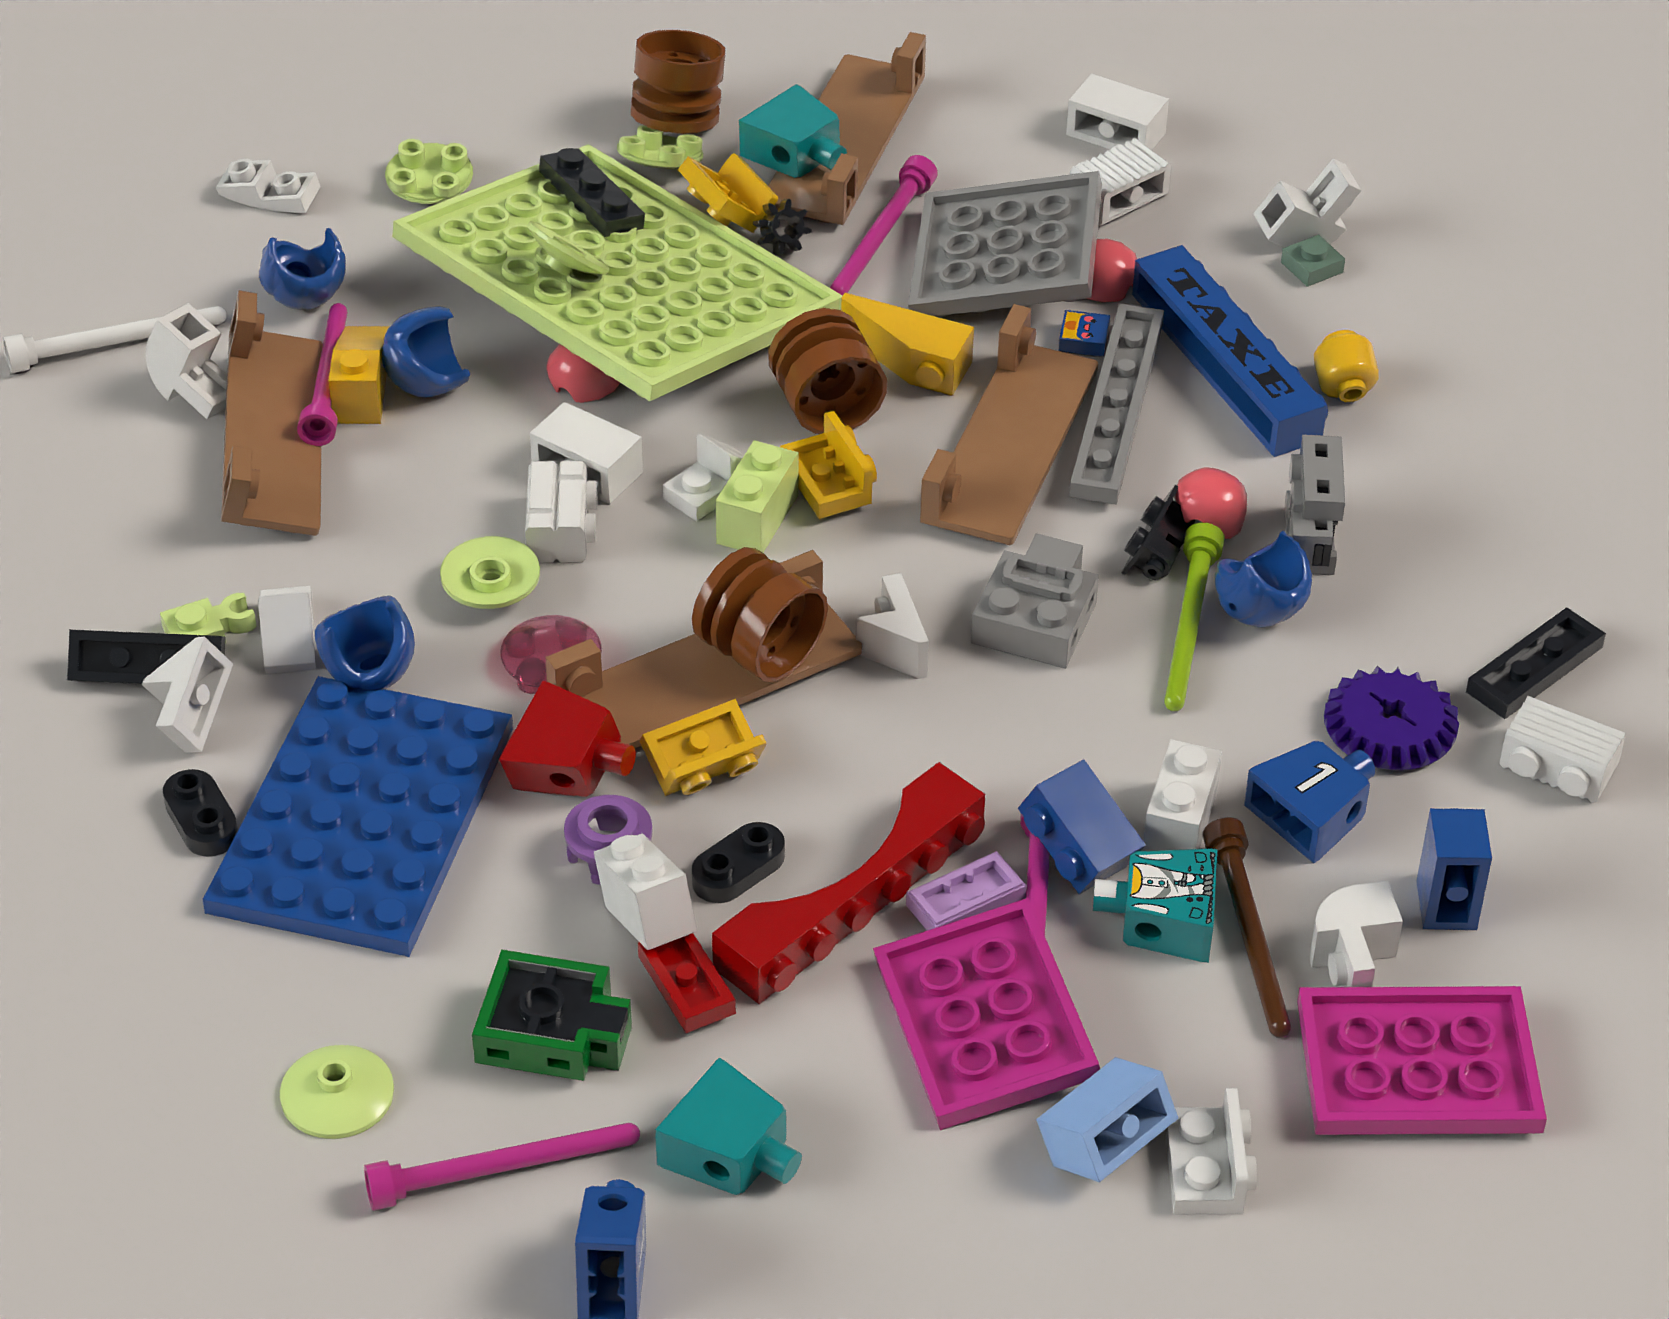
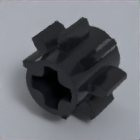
(792, 231)

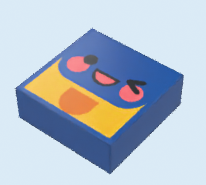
(1084, 333)

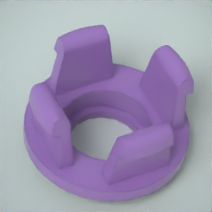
(611, 814)

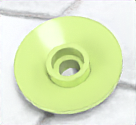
(564, 254)
(490, 572)
(341, 1107)

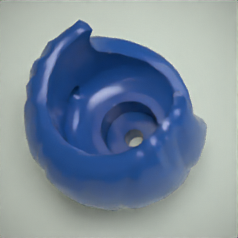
(300, 275)
(420, 353)
(1265, 585)
(367, 644)

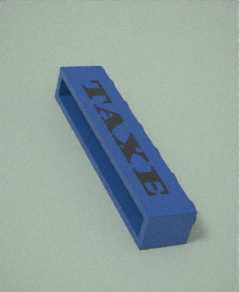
(1229, 350)

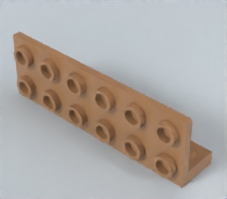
(870, 104)
(1010, 438)
(267, 467)
(689, 672)

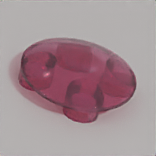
(536, 638)

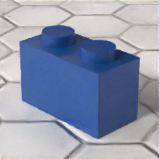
(1080, 826)
(1454, 869)

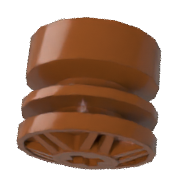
(677, 81)
(827, 368)
(759, 614)

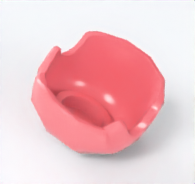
(1112, 271)
(578, 376)
(1213, 498)

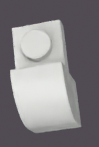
(1296, 215)
(181, 362)
(1355, 929)

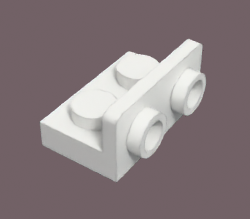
(1210, 1159)

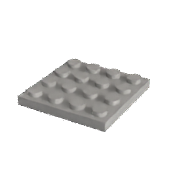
(1007, 245)

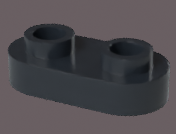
(195, 802)
(746, 859)

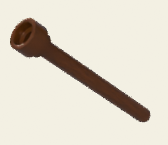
(1231, 843)

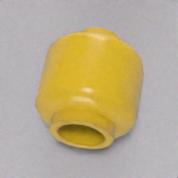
(1346, 364)

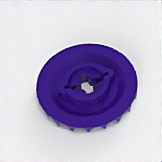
(1416, 740)

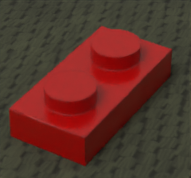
(688, 982)

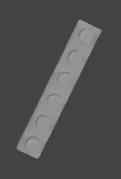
(1116, 404)

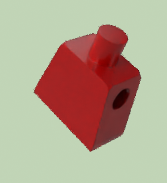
(564, 745)

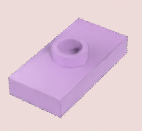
(966, 892)

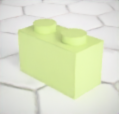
(757, 497)

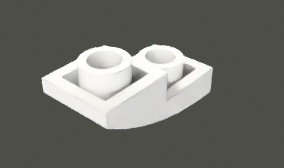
(260, 187)

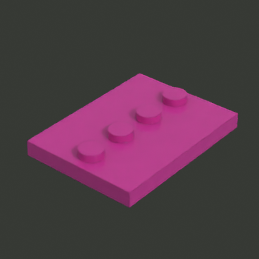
(985, 1013)
(1420, 1060)

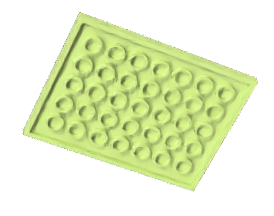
(675, 296)

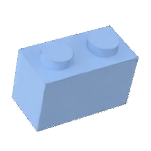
(1107, 1119)

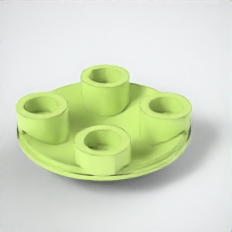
(659, 150)
(429, 171)

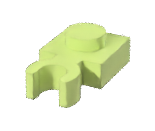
(203, 619)

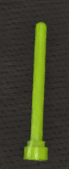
(1202, 548)

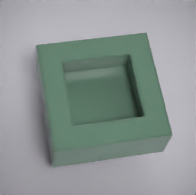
(1313, 260)

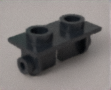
(1160, 542)

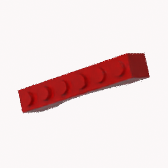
(777, 940)

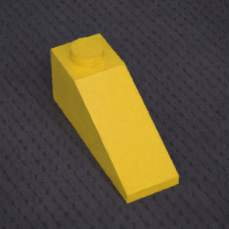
(914, 344)
(358, 375)

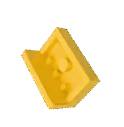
(732, 193)
(834, 469)
(701, 748)

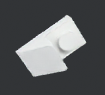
(699, 485)
(287, 629)
(895, 630)
(191, 690)

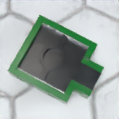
(551, 1017)

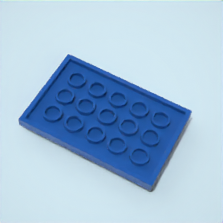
(360, 816)

